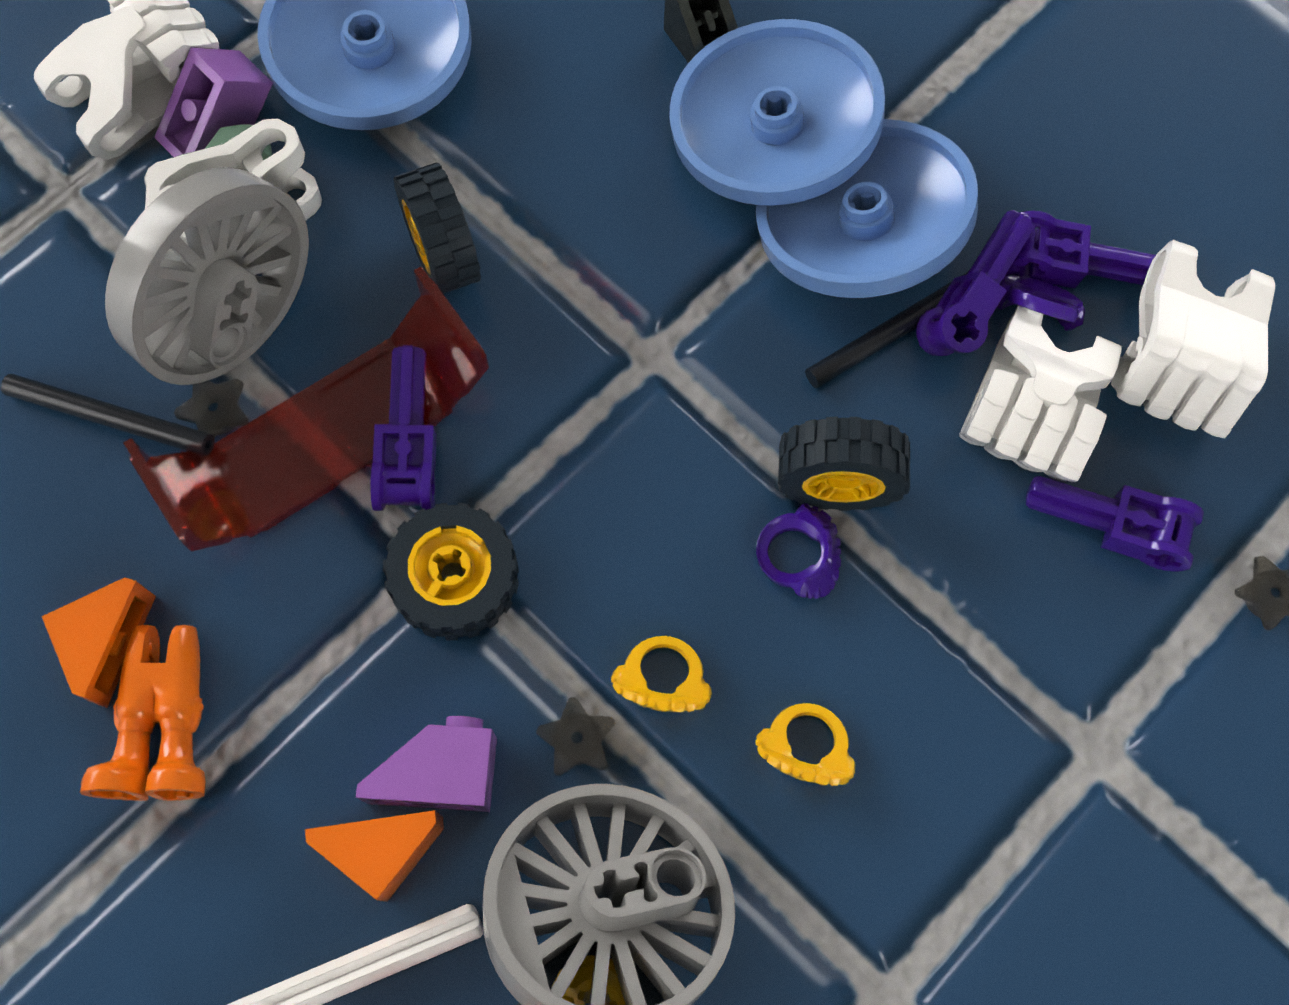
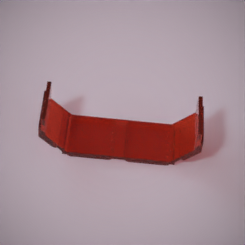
(312, 437)

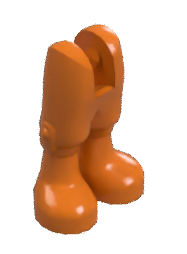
(148, 696)

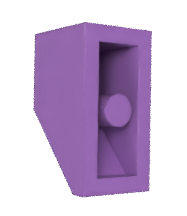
(211, 93)
(437, 769)

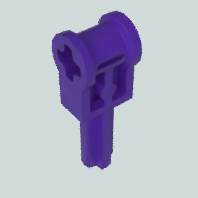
(1064, 255)
(963, 312)
(405, 447)
(1134, 522)

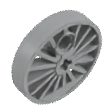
(211, 305)
(606, 901)

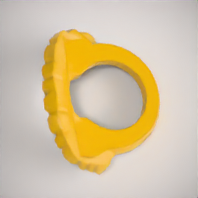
(689, 696)
(832, 769)

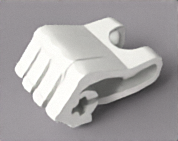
(124, 68)
(246, 154)
(1196, 350)
(1041, 400)

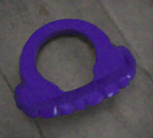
(1043, 298)
(816, 579)

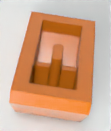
(94, 636)
(377, 851)

